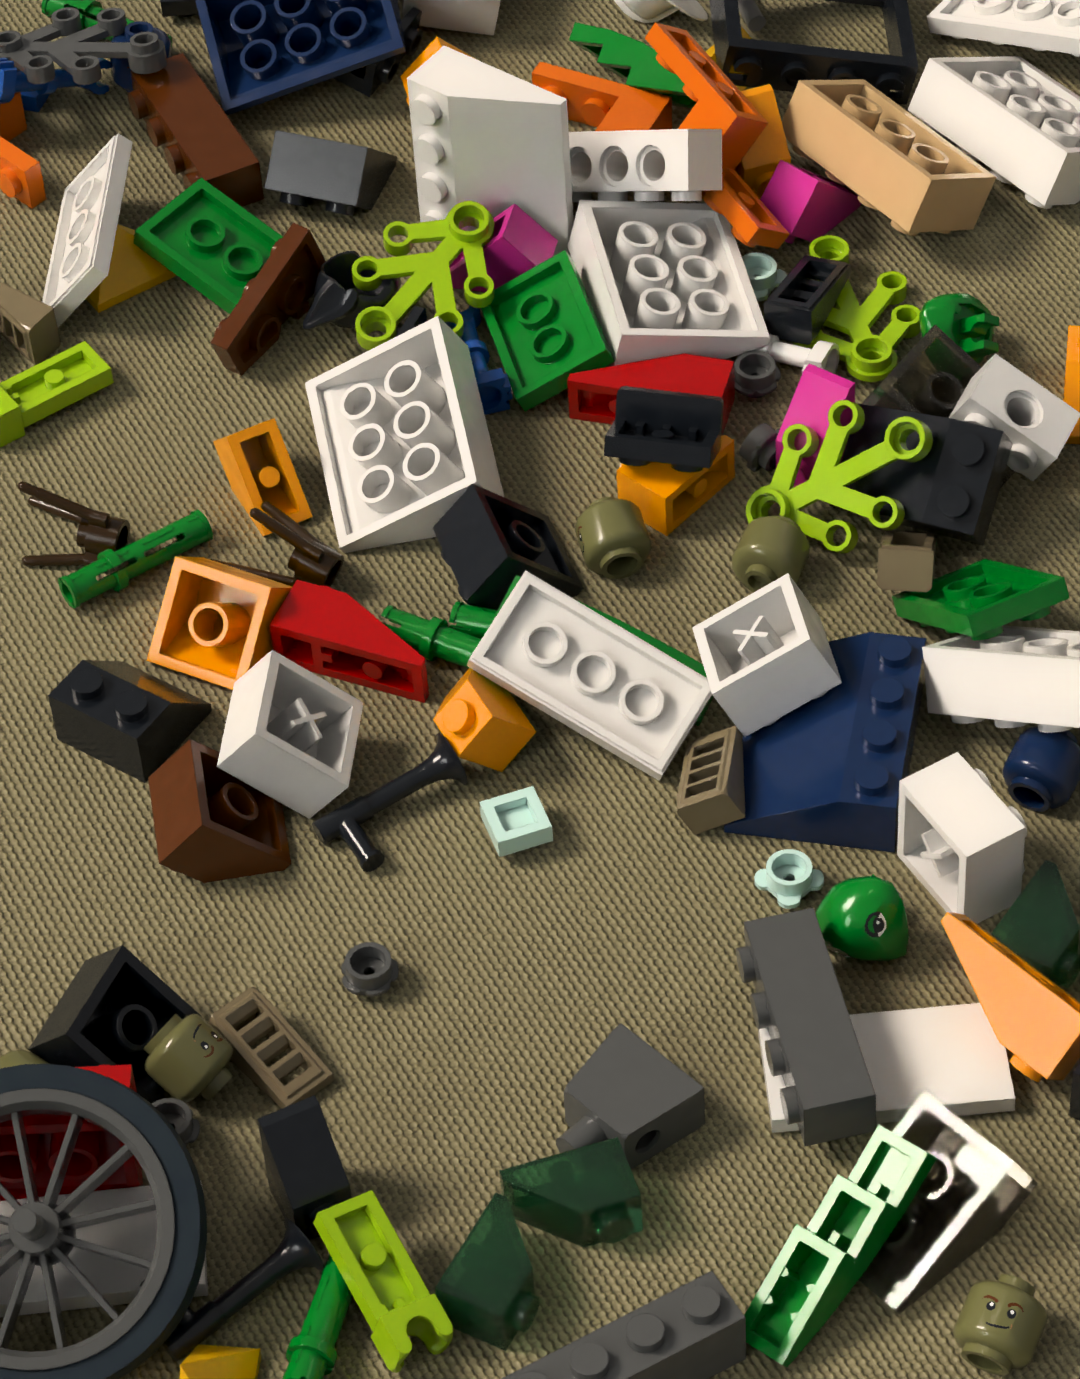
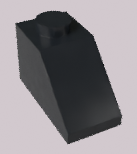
(302, 1163)

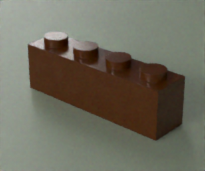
(195, 131)

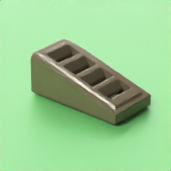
(28, 324)
(906, 561)
(713, 792)
(250, 1019)

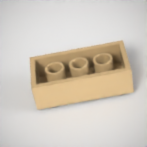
(886, 156)

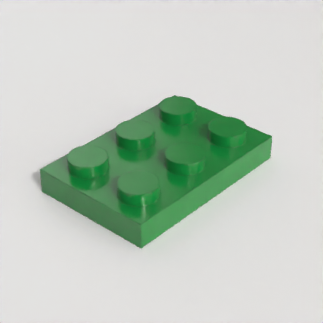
(208, 242)
(545, 330)
(983, 599)

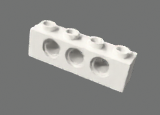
(645, 163)

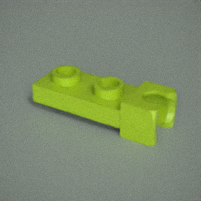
(50, 388)
(383, 1279)

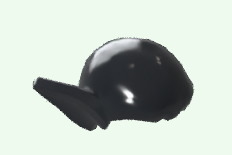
(339, 299)

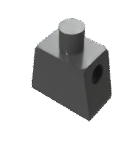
(633, 1096)

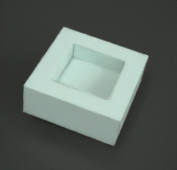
(516, 821)

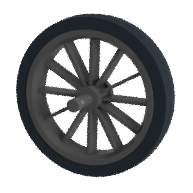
(46, 1232)

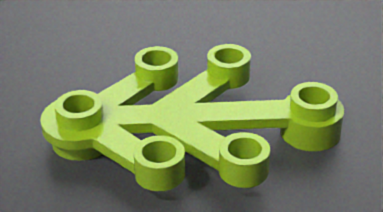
(426, 270)
(869, 355)
(830, 478)

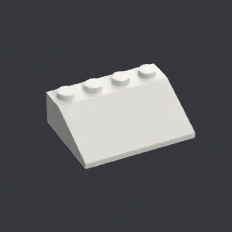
(1007, 119)
(489, 143)
(665, 280)
(401, 437)

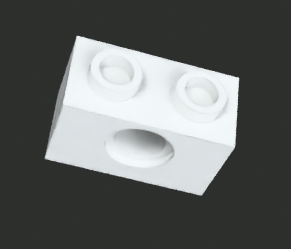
(1022, 408)

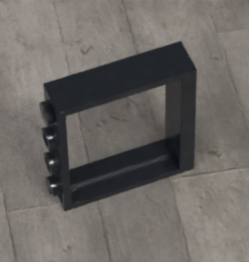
(788, 63)

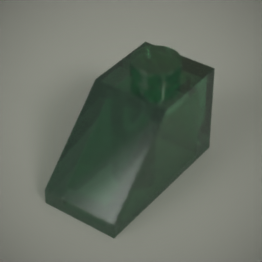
(1044, 927)
(577, 1194)
(491, 1280)

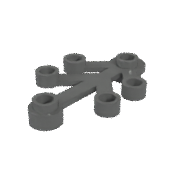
(79, 50)

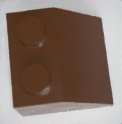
(213, 821)

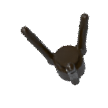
(95, 531)
(310, 560)

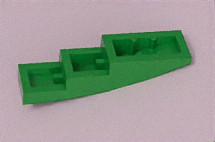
(630, 61)
(836, 1247)

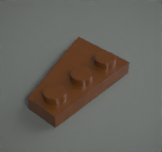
(269, 300)

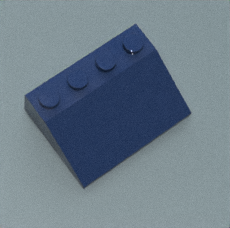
(288, 45)
(838, 760)

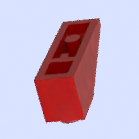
(594, 392)
(344, 641)

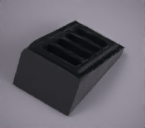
(802, 305)

